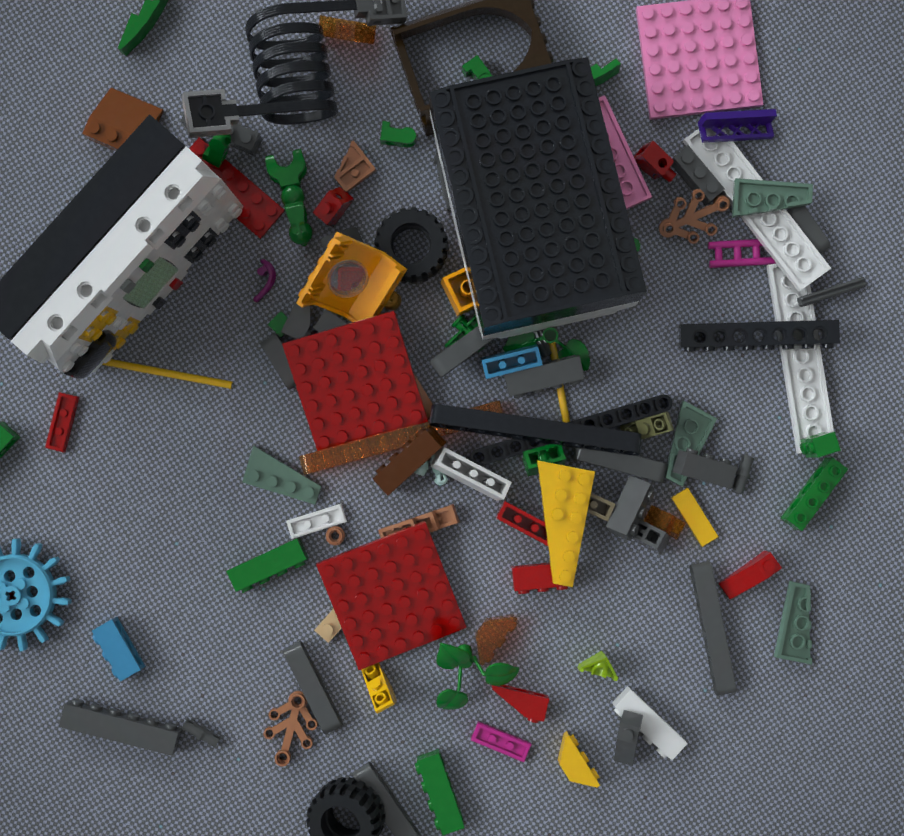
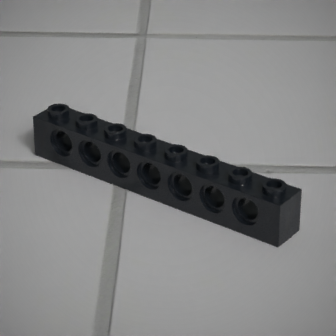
(829, 329)

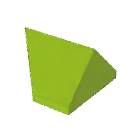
(598, 665)

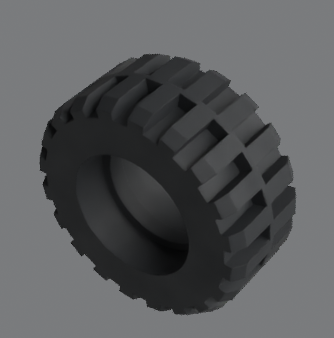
(419, 221)
(352, 796)

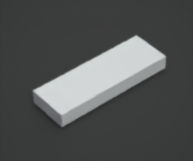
(316, 521)

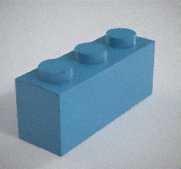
(511, 361)
(118, 649)

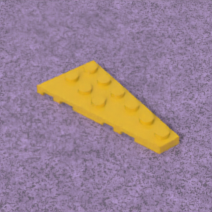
(565, 509)

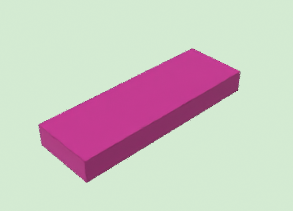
(501, 741)

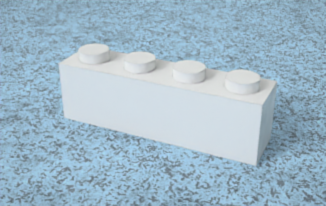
(471, 474)
(652, 726)

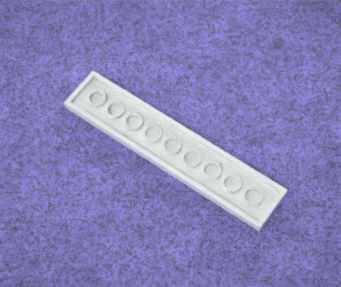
(773, 229)
(801, 367)

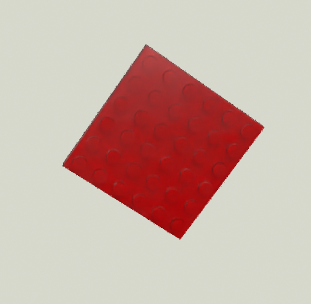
(355, 380)
(391, 595)

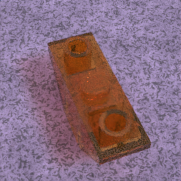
(347, 30)
(492, 635)

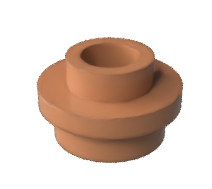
(331, 540)

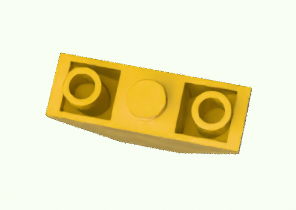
(379, 687)
(575, 763)

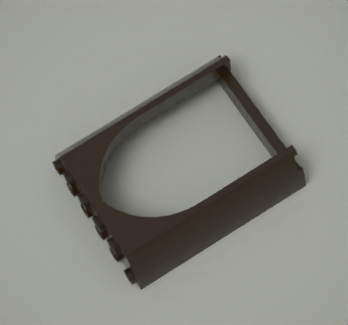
(515, 10)

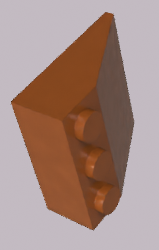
(117, 118)

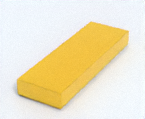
(694, 517)

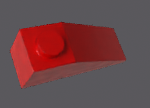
(750, 574)
(526, 702)

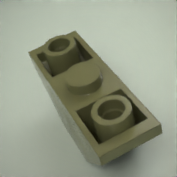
(650, 425)

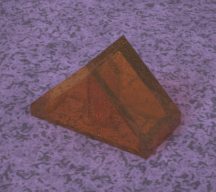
(664, 521)

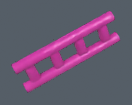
(738, 261)

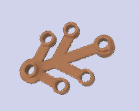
(691, 216)
(291, 724)

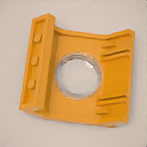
(352, 279)

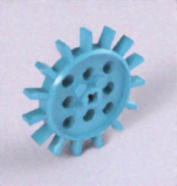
(24, 600)

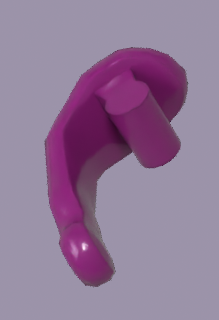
(263, 271)

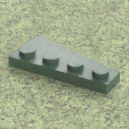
(766, 196)
(690, 432)
(275, 476)
(794, 631)

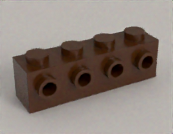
(409, 460)

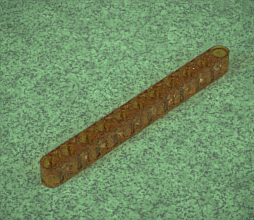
(374, 444)

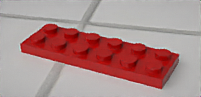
(259, 209)

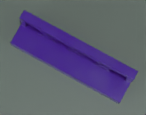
(738, 119)

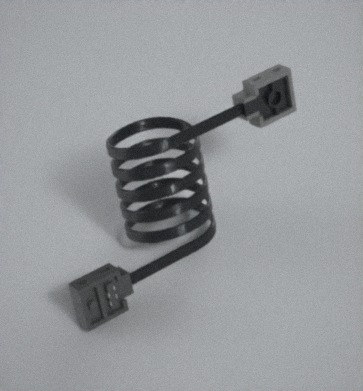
(212, 115)

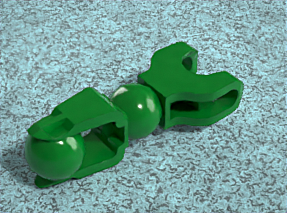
(292, 195)

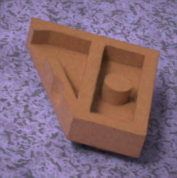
(354, 168)

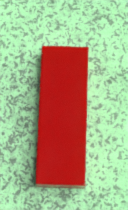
(62, 422)

